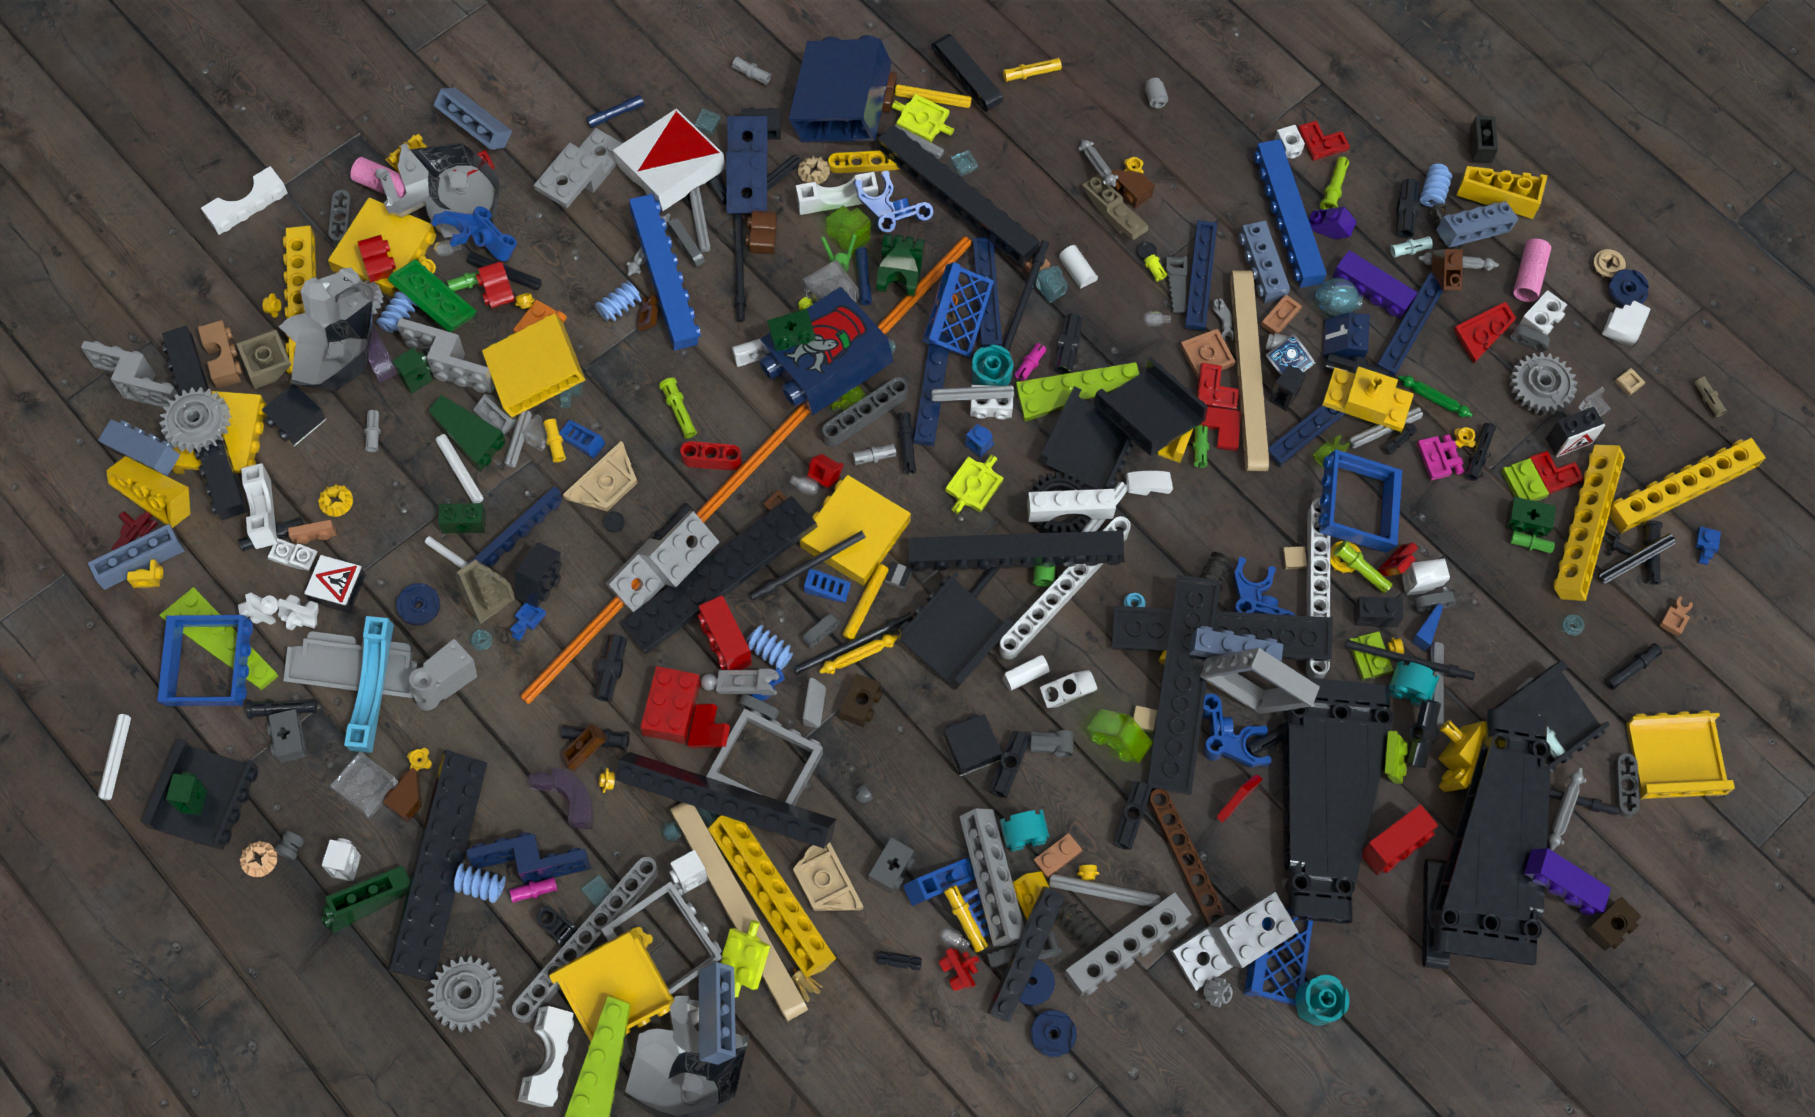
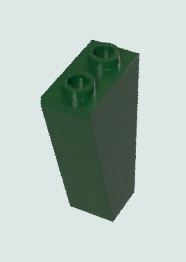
(468, 432)
(364, 899)

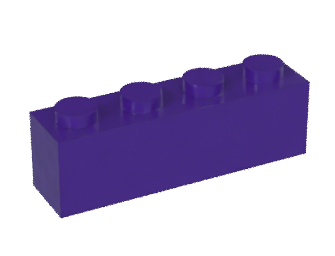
(1376, 284)
(1567, 881)

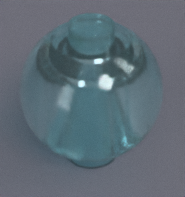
(1338, 297)

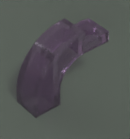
(380, 359)
(581, 807)

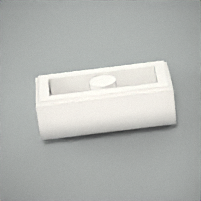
(1077, 266)
(747, 352)
(1025, 673)

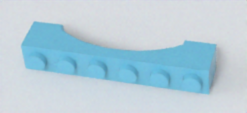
(363, 724)

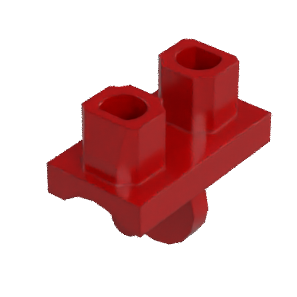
(954, 960)

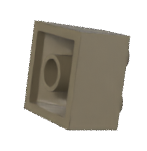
(264, 358)

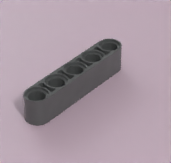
(860, 419)

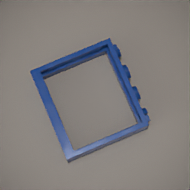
(1390, 504)
(172, 653)

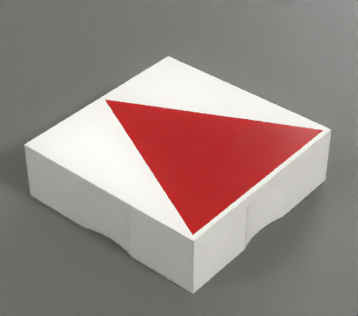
(669, 159)

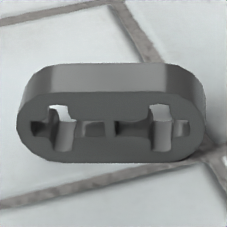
(1530, 338)
(1429, 602)
(821, 630)
(750, 703)

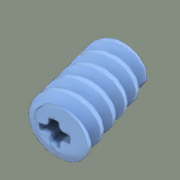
(1436, 185)
(618, 301)
(397, 309)
(769, 648)
(478, 884)

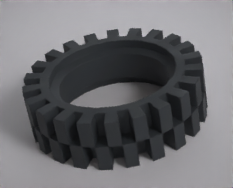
(1060, 483)

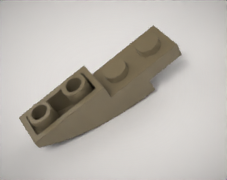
(1113, 209)

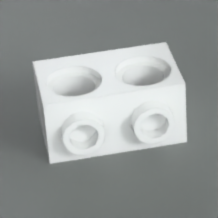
(1541, 314)
(991, 408)
(341, 860)
(688, 872)

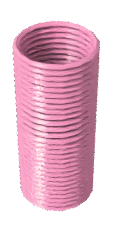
(364, 172)
(1532, 270)

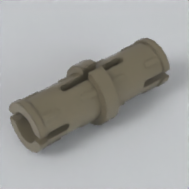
(1717, 408)

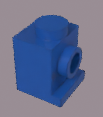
(981, 437)

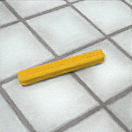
(933, 96)
(865, 602)

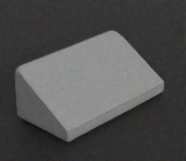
(492, 412)
(814, 704)

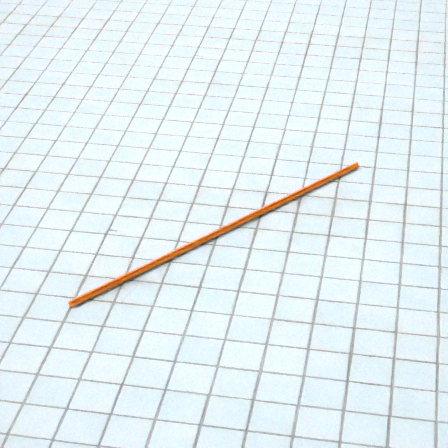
(734, 481)

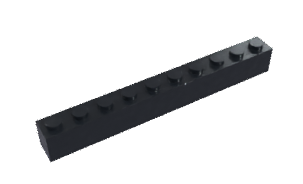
(958, 196)
(216, 461)
(1016, 550)
(726, 799)

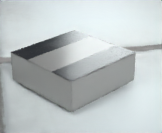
(898, 575)

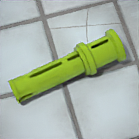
(1333, 191)
(675, 400)
(1355, 560)

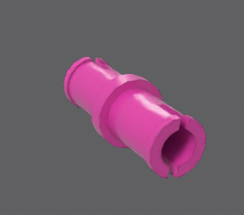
(1030, 362)
(533, 889)

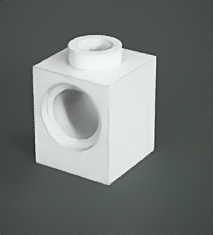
(1292, 136)

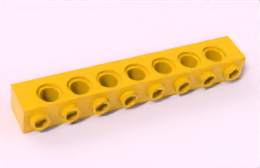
(295, 239)
(1745, 451)
(1598, 488)
(772, 895)

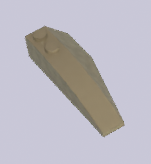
(483, 590)

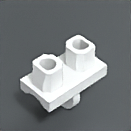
(259, 608)
(295, 614)

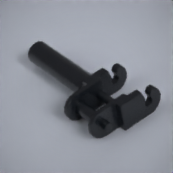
(1615, 544)

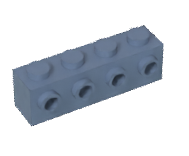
(472, 118)
(1476, 224)
(1264, 262)
(139, 447)
(115, 565)
(1211, 643)
(717, 1013)

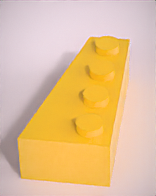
(1487, 187)
(150, 490)

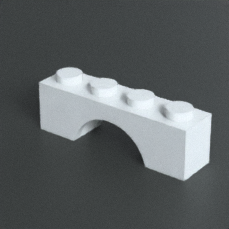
(816, 198)
(226, 214)
(1050, 504)
(261, 522)
(554, 1028)

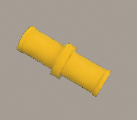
(554, 440)

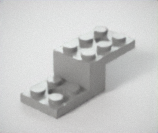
(579, 167)
(446, 356)
(131, 374)
(662, 562)
(1234, 941)

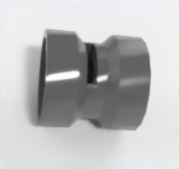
(289, 845)

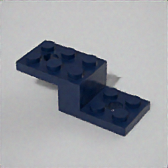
(747, 164)
(529, 858)

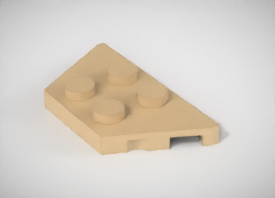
(605, 481)
(826, 881)

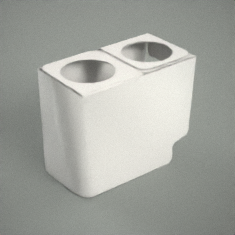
(1626, 324)
(1425, 576)
(1084, 684)

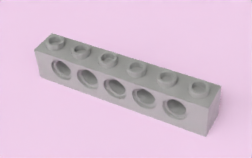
(992, 876)
(1170, 907)

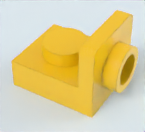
(145, 578)

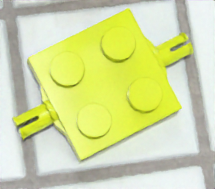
(923, 118)
(974, 484)
(746, 955)

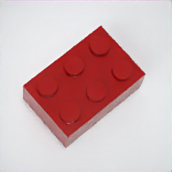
(724, 635)
(670, 705)
(1399, 840)

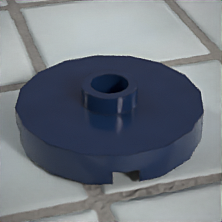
(1632, 280)
(416, 594)
(1044, 987)
(1053, 1021)

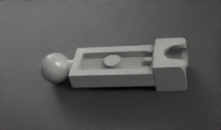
(741, 681)

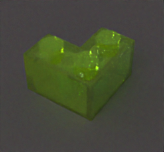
(844, 224)
(1120, 733)

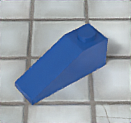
(938, 881)

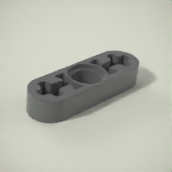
(337, 209)
(685, 242)
(1621, 793)

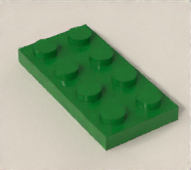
(432, 295)

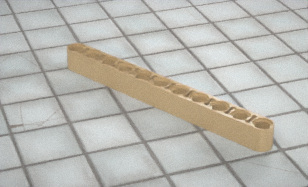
(1249, 371)
(737, 906)

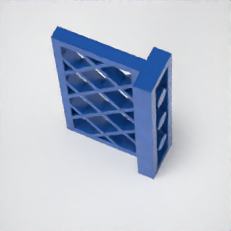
(944, 300)
(1257, 968)

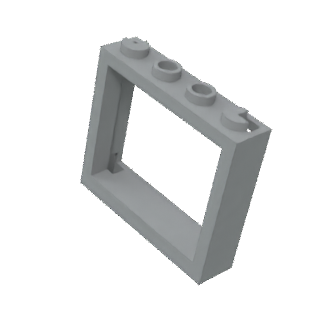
(1293, 690)
(775, 728)
(688, 912)

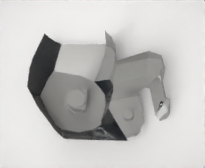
(433, 183)
(328, 333)
(670, 1077)

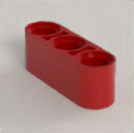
(703, 449)

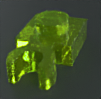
(849, 399)
(1327, 448)

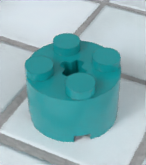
(992, 366)
(1413, 683)
(1025, 829)
(1322, 1000)

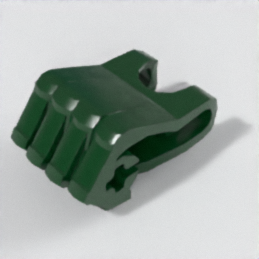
(900, 262)

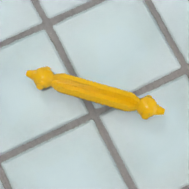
(858, 654)

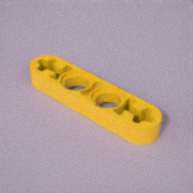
(865, 166)

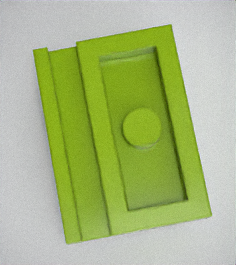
(1525, 481)
(1370, 665)
(1395, 756)

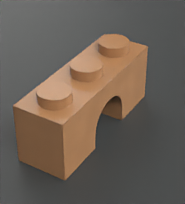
(224, 369)

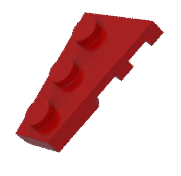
(1483, 330)

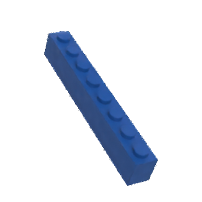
(1289, 213)
(663, 272)

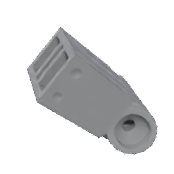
(442, 676)

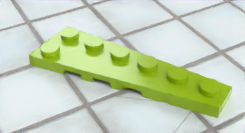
(1050, 393)
(218, 640)
(598, 1077)

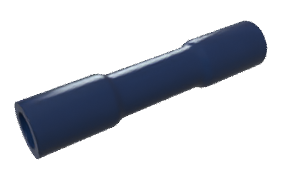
(603, 116)
(862, 265)

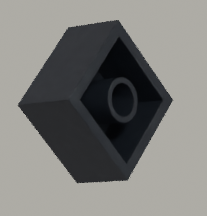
(537, 575)

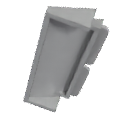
(338, 660)

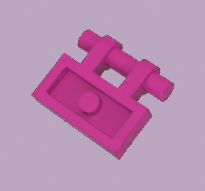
(1435, 459)

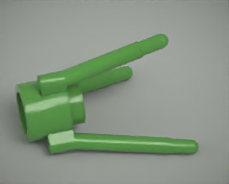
(842, 258)

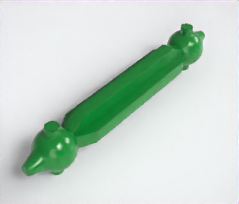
(1435, 396)

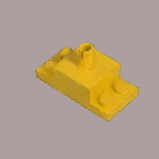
(1368, 397)
(1461, 754)

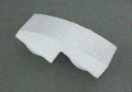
(1145, 481)
(292, 555)

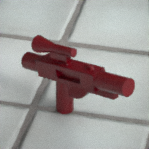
(133, 528)

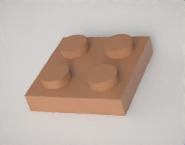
(1208, 349)

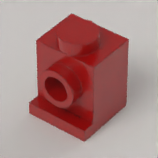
(824, 470)

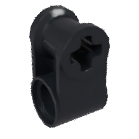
(559, 930)

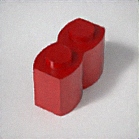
(375, 257)
(495, 284)

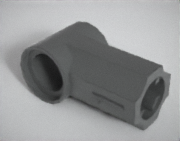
(1058, 743)

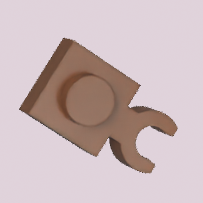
(1676, 618)

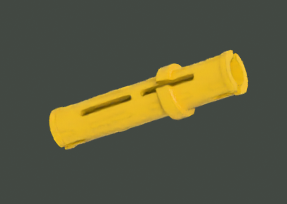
(1025, 71)
(962, 912)

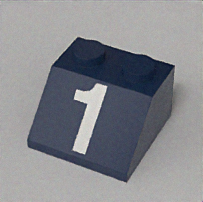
(1346, 335)

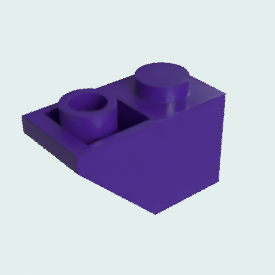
(1332, 222)

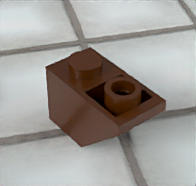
(1133, 187)
(1447, 268)
(406, 797)

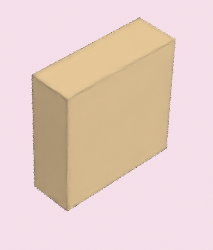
(1630, 382)
(1294, 558)
(1145, 718)

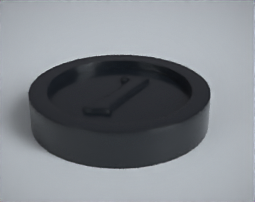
(1146, 249)
(613, 521)

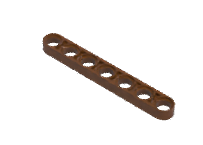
(1186, 848)

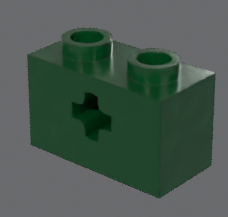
(791, 330)
(413, 370)
(1530, 516)
(462, 518)
(186, 793)

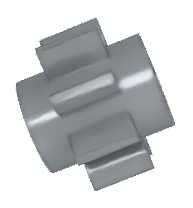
(1218, 992)

